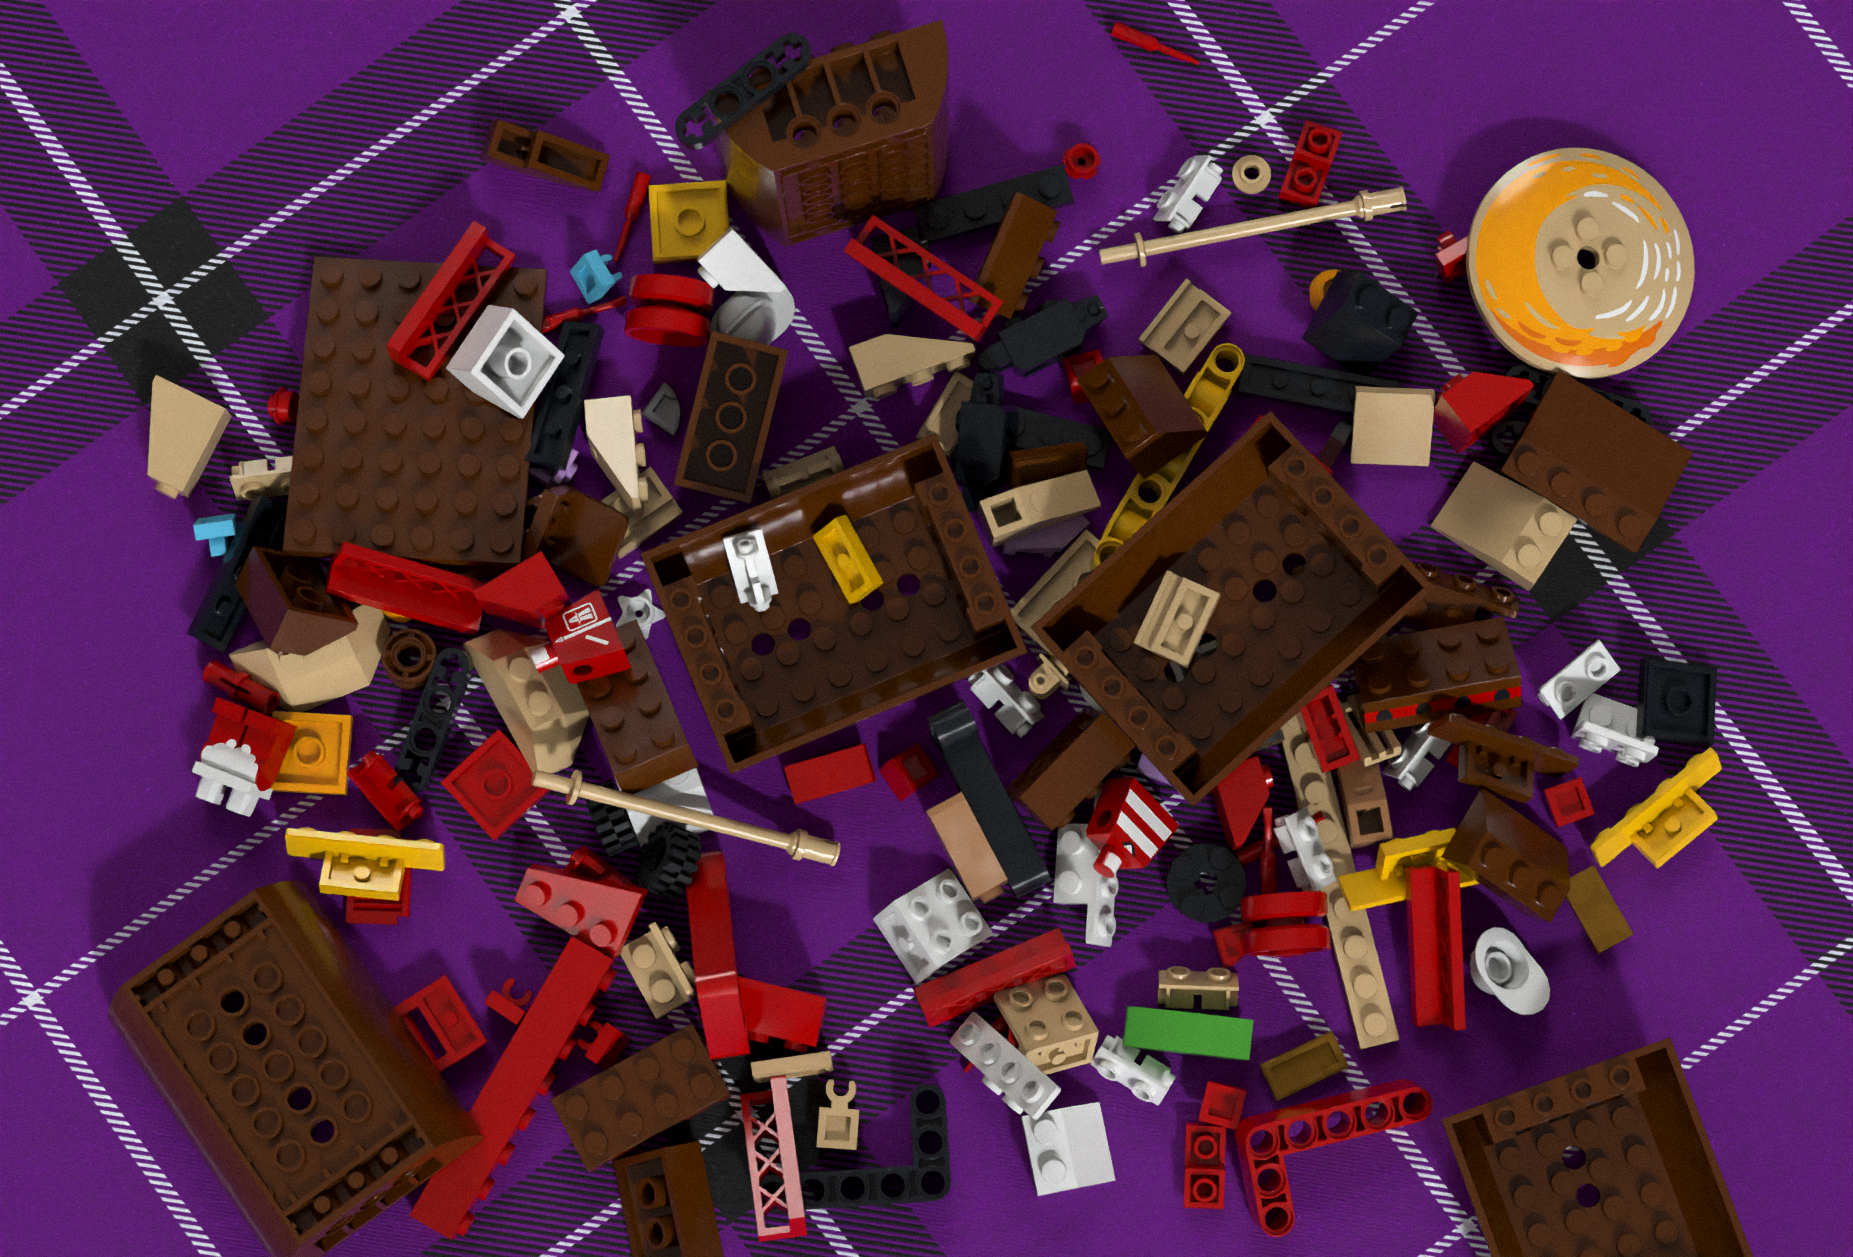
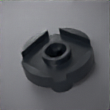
(1225, 895)

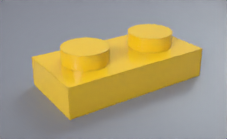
(847, 559)

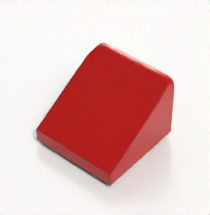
(1078, 366)
(909, 772)

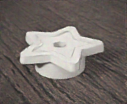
(644, 603)

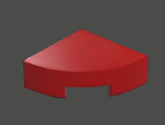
(1230, 943)

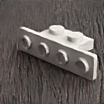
(1082, 885)
(1005, 1067)

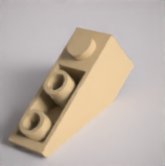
(899, 359)
(613, 444)
(1036, 506)

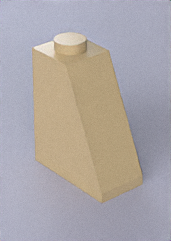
(181, 437)

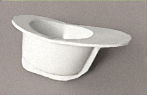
(755, 315)
(1507, 970)

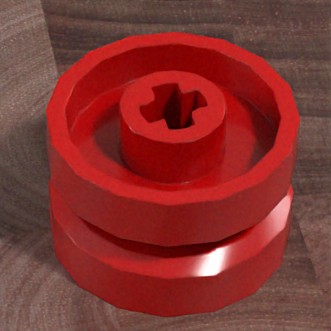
(669, 310)
(1285, 927)

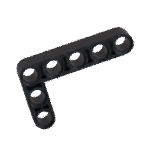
(976, 778)
(873, 1177)

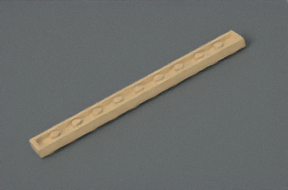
(1349, 929)

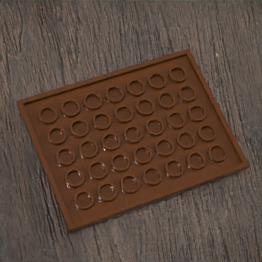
(396, 456)

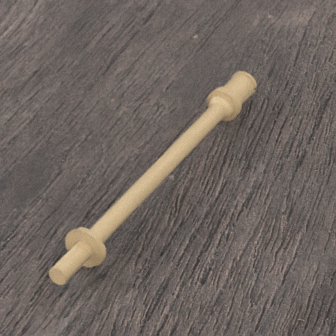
(1364, 206)
(796, 844)

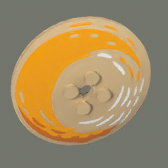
(1539, 295)

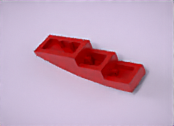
(1327, 731)

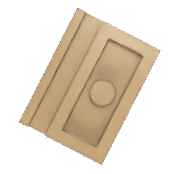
(1184, 327)
(657, 513)
(1177, 619)

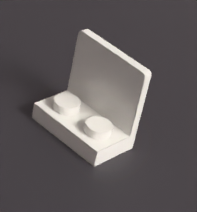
(1612, 727)
(932, 925)

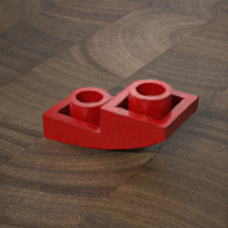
(1310, 165)
(830, 773)
(1204, 1166)

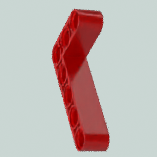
(716, 958)
(1315, 1133)

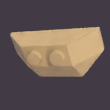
(325, 673)
(539, 709)

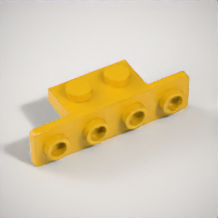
(1666, 818)
(363, 863)
(1387, 880)

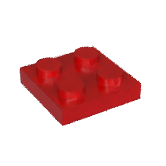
(494, 785)

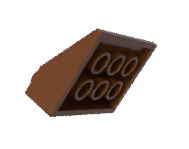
(1596, 462)

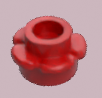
(1086, 153)
(283, 406)

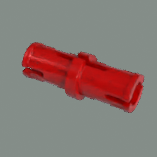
(251, 691)

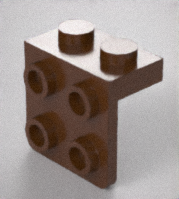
(576, 533)

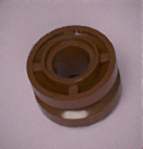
(404, 643)

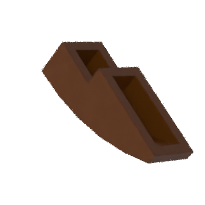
(544, 156)

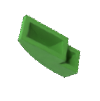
(1188, 1033)

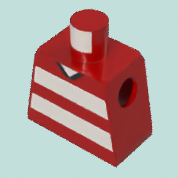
(1127, 826)

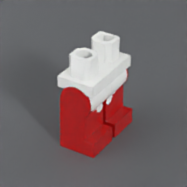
(242, 754)

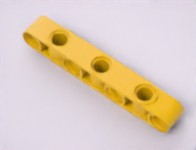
(1207, 398)

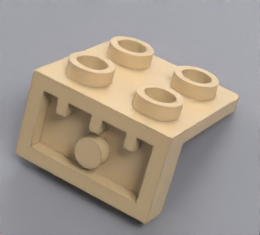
(658, 971)
(1049, 1023)

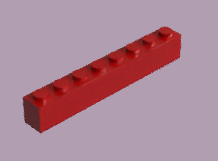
(515, 1085)

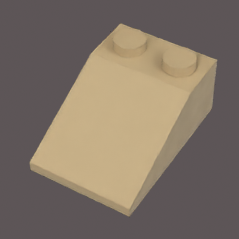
(1503, 524)

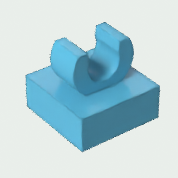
(593, 276)
(217, 531)

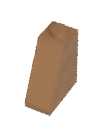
(967, 848)

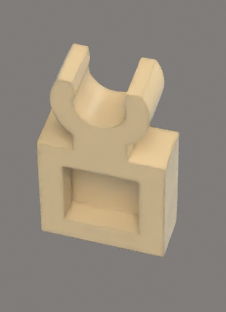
(838, 1124)

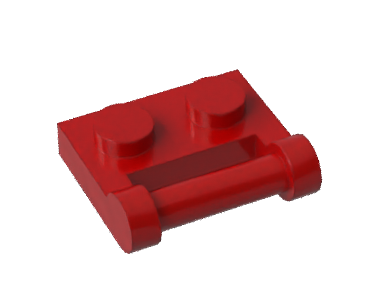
(447, 1018)

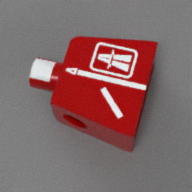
(582, 642)

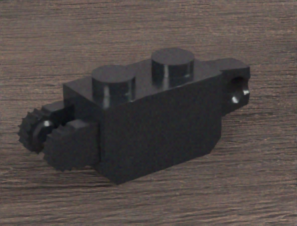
(1042, 338)
(984, 439)

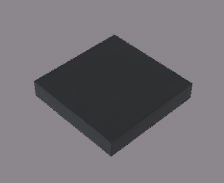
(1676, 702)

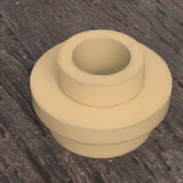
(1247, 185)

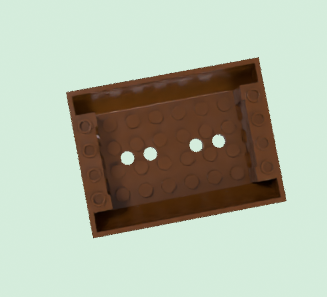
(865, 164)
(855, 657)
(1270, 657)
(324, 1034)
(1640, 1153)

